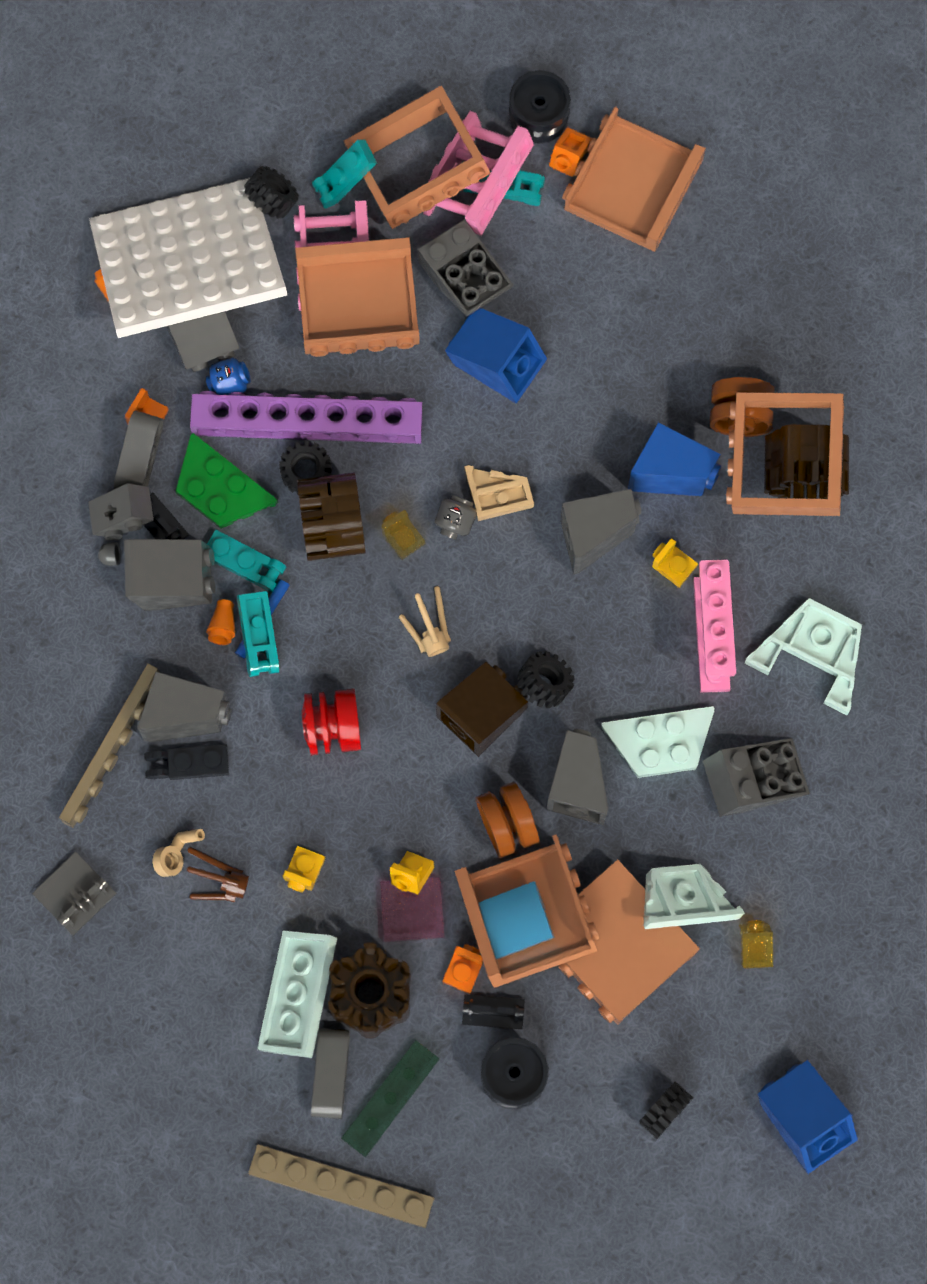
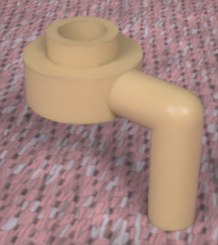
(169, 859)

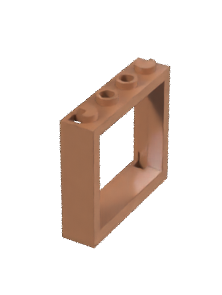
(443, 187)
(786, 506)

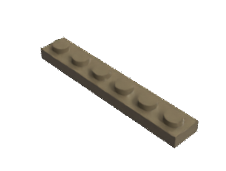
(106, 756)
(341, 1186)

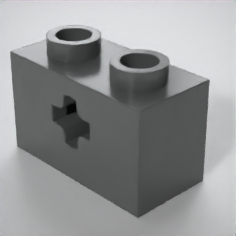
(120, 511)

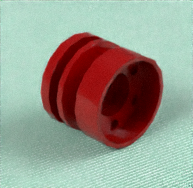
(331, 721)

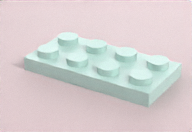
(297, 994)

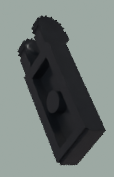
(190, 762)

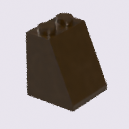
(481, 707)

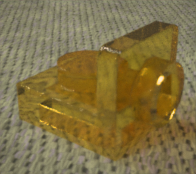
(401, 534)
(756, 944)

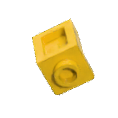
(673, 563)
(303, 869)
(411, 872)

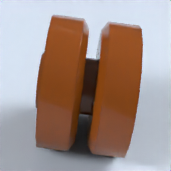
(757, 420)
(510, 818)

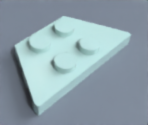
(661, 741)
(685, 898)

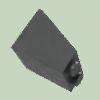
(203, 340)
(598, 525)
(168, 573)
(182, 710)
(578, 780)

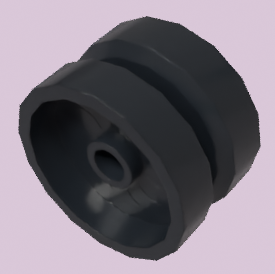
(540, 104)
(509, 1091)

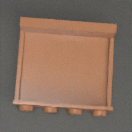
(632, 181)
(357, 296)
(563, 909)
(628, 957)

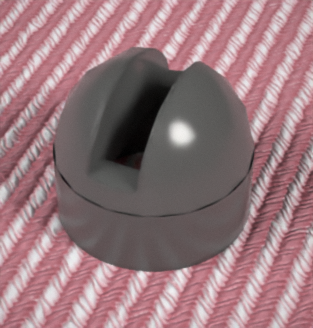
(110, 554)

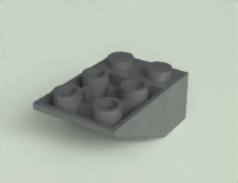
(463, 268)
(755, 776)

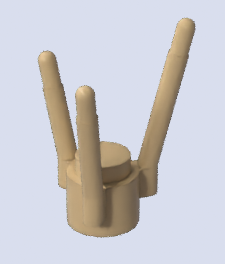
(433, 640)

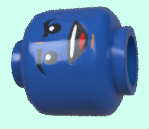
(228, 377)

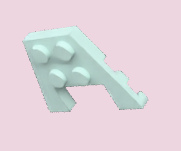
(820, 639)

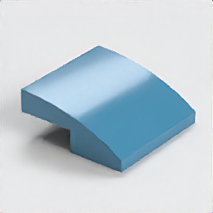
(516, 920)

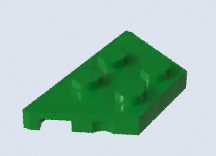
(219, 487)

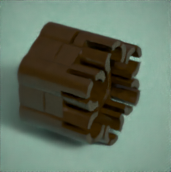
(801, 457)
(331, 516)
(364, 966)

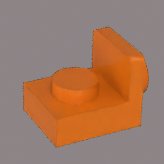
(569, 151)
(464, 968)

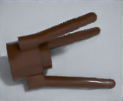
(233, 883)

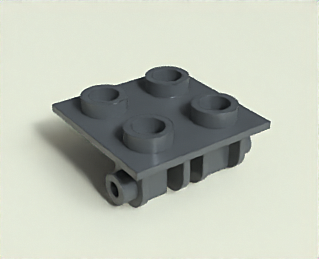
(74, 893)

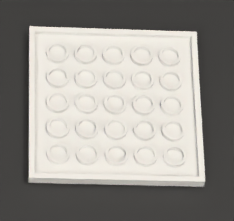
(185, 258)

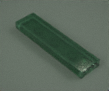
(390, 1098)

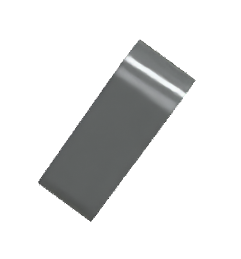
(139, 450)
(330, 1073)

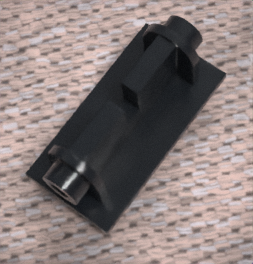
(164, 523)
(493, 1012)

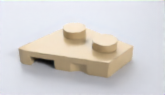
(497, 493)

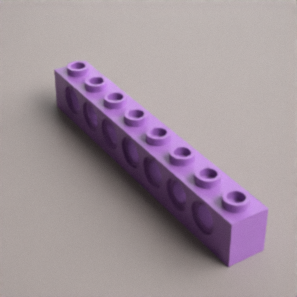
(293, 427)

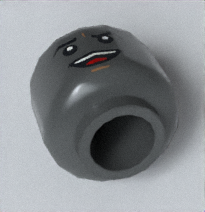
(455, 517)

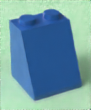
(497, 353)
(674, 465)
(808, 1116)

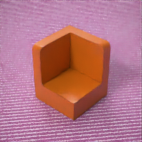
(146, 405)

